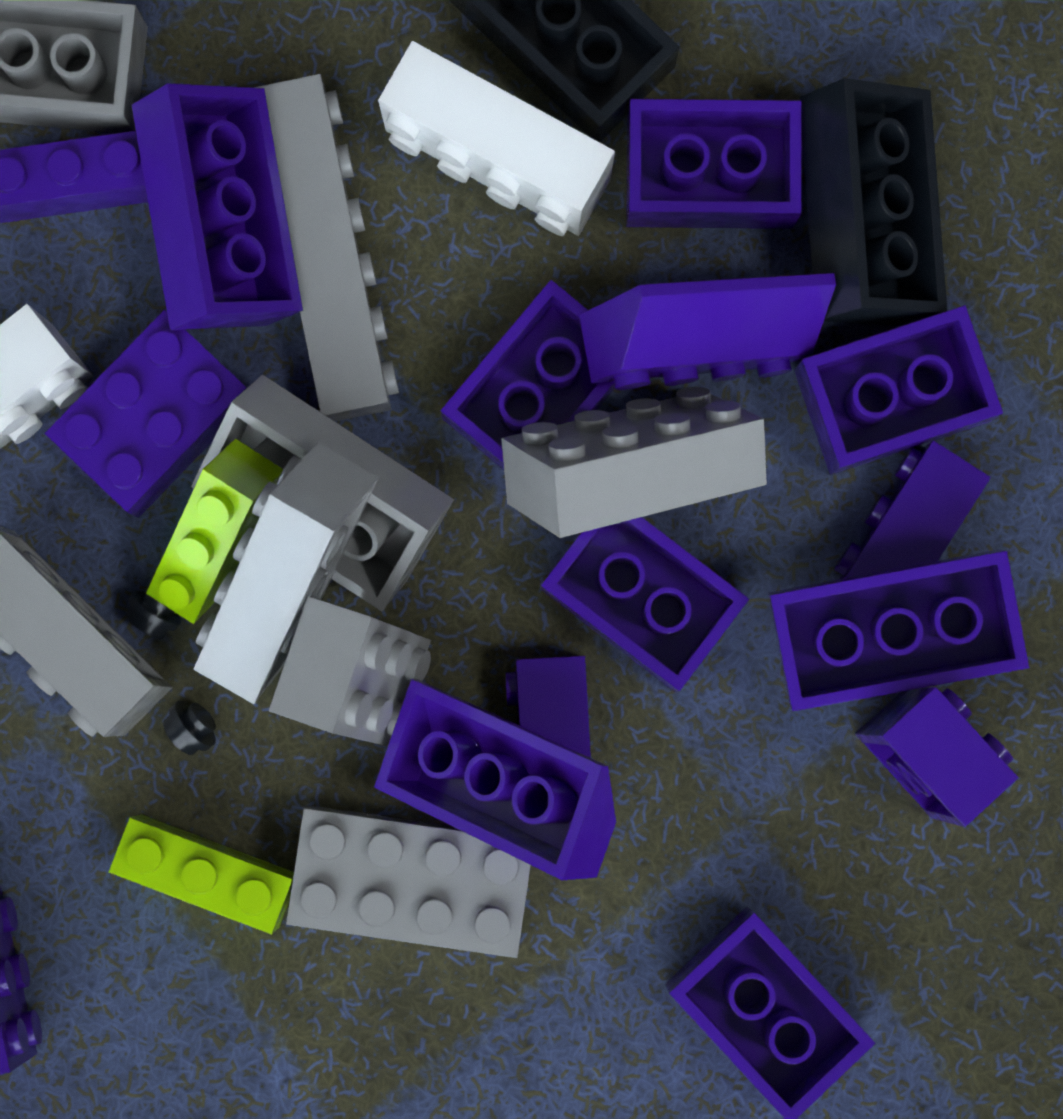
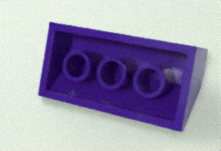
(705, 329)
(500, 783)

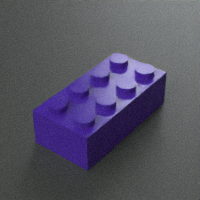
(216, 206)
(898, 630)

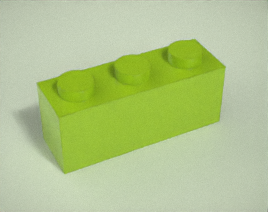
(211, 529)
(203, 873)

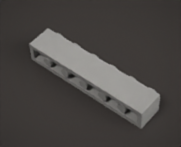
(330, 272)

